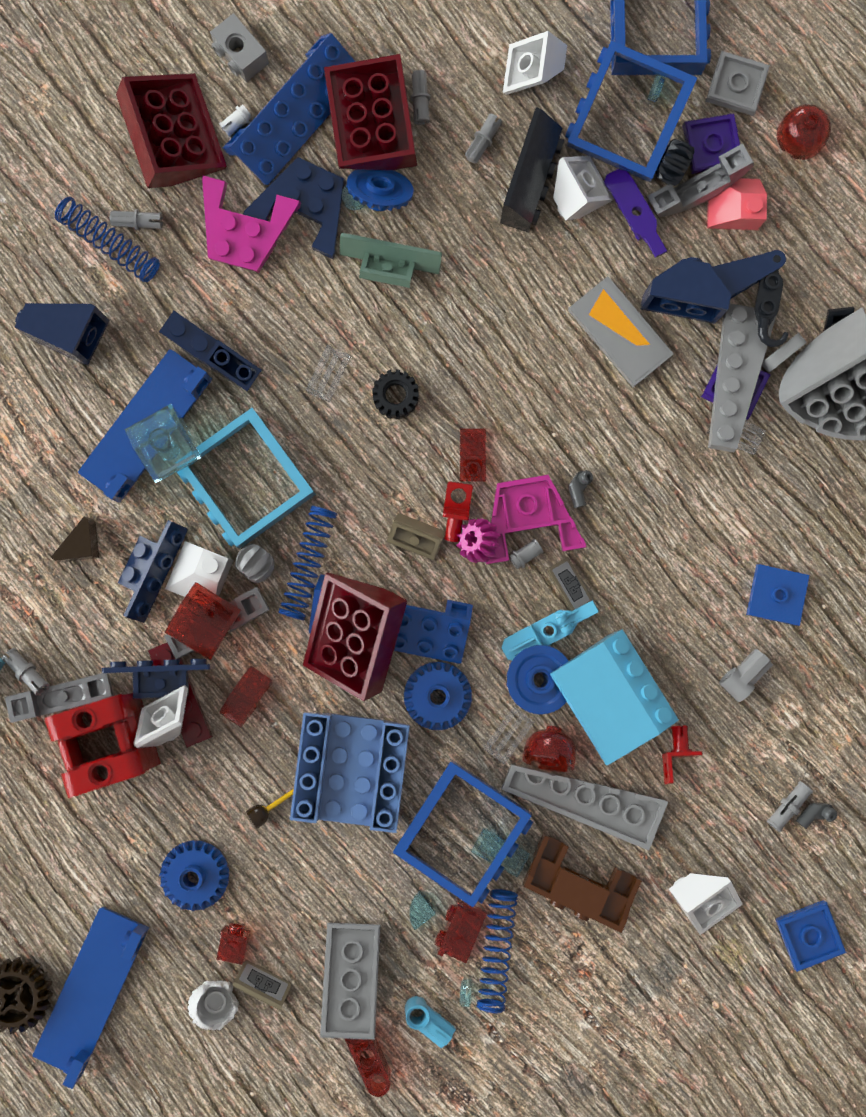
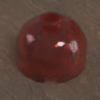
(804, 131)
(550, 749)

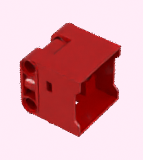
(116, 711)

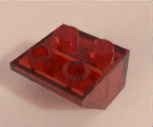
(202, 621)

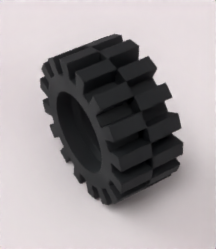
(395, 378)

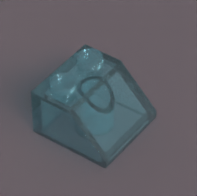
(163, 443)

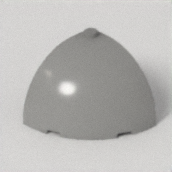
(829, 381)

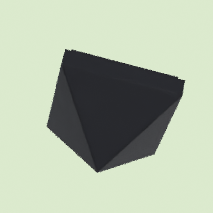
(835, 315)

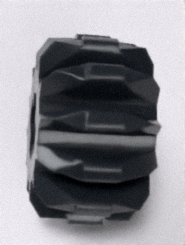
(675, 162)

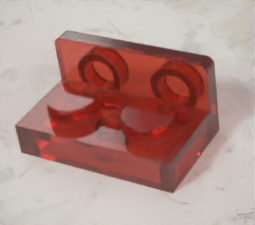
(461, 930)

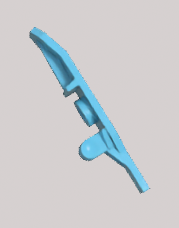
(562, 622)

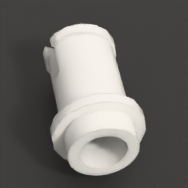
(236, 120)

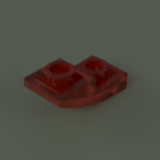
(473, 454)
(245, 696)

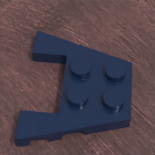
(319, 198)

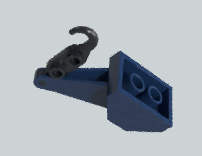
(704, 292)

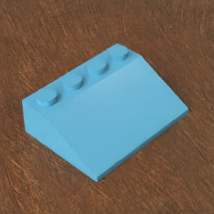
(614, 697)

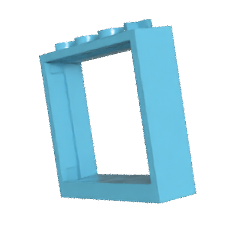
(272, 518)

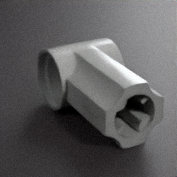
(740, 681)

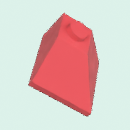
(739, 206)

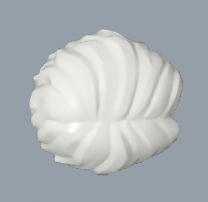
(213, 1005)

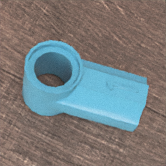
(429, 1023)

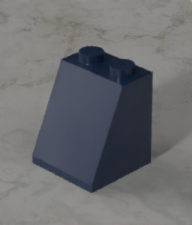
(64, 328)

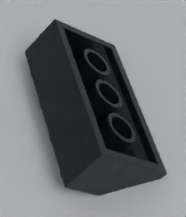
(531, 172)

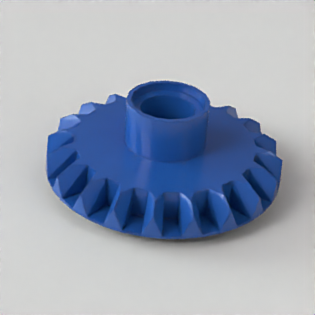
(380, 189)
(432, 677)
(520, 680)
(206, 863)

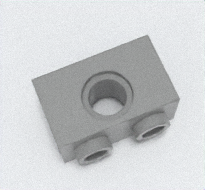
(232, 35)

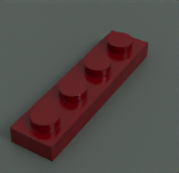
(194, 724)

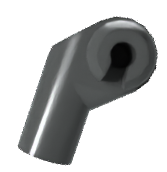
(577, 487)
(816, 811)

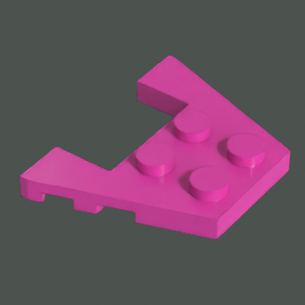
(238, 237)
(528, 506)

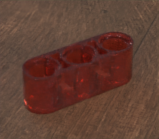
(371, 1067)

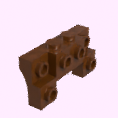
(570, 889)

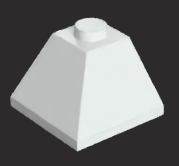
(533, 61)
(579, 188)
(198, 566)
(161, 719)
(705, 899)

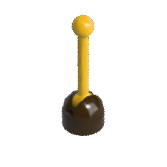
(259, 814)

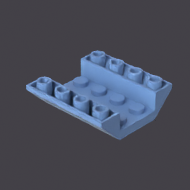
(350, 770)

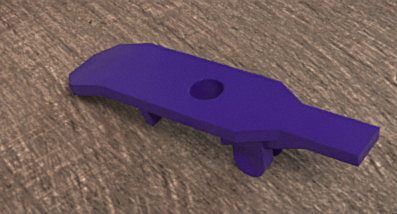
(629, 199)

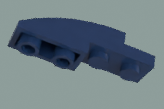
(210, 351)

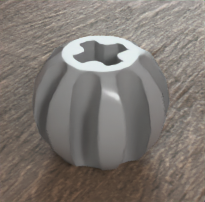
(254, 563)

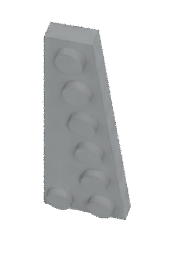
(736, 377)
(605, 808)

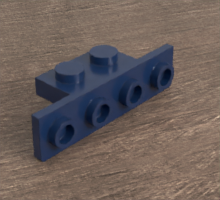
(148, 569)
(158, 680)

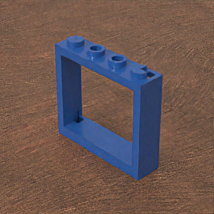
(687, 63)
(594, 83)
(507, 849)

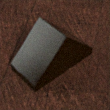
(80, 543)

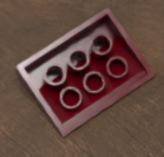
(371, 114)
(170, 128)
(354, 635)

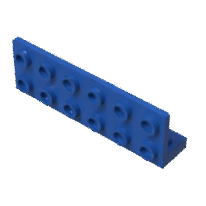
(290, 115)
(114, 463)
(425, 630)
(90, 993)

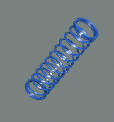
(156, 264)
(297, 614)
(503, 895)

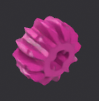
(478, 540)

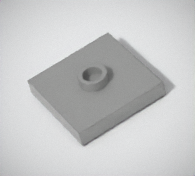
(737, 83)

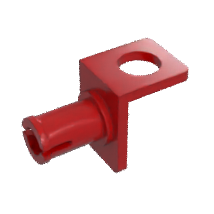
(456, 511)
(680, 750)

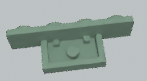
(389, 261)

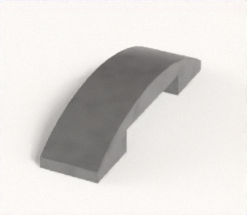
(704, 186)
(251, 606)
(59, 697)

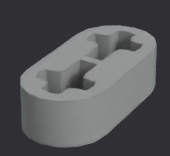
(783, 352)

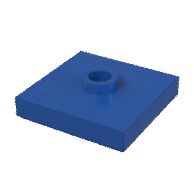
(777, 595)
(810, 935)

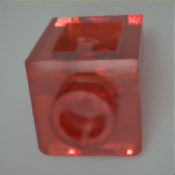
(233, 943)

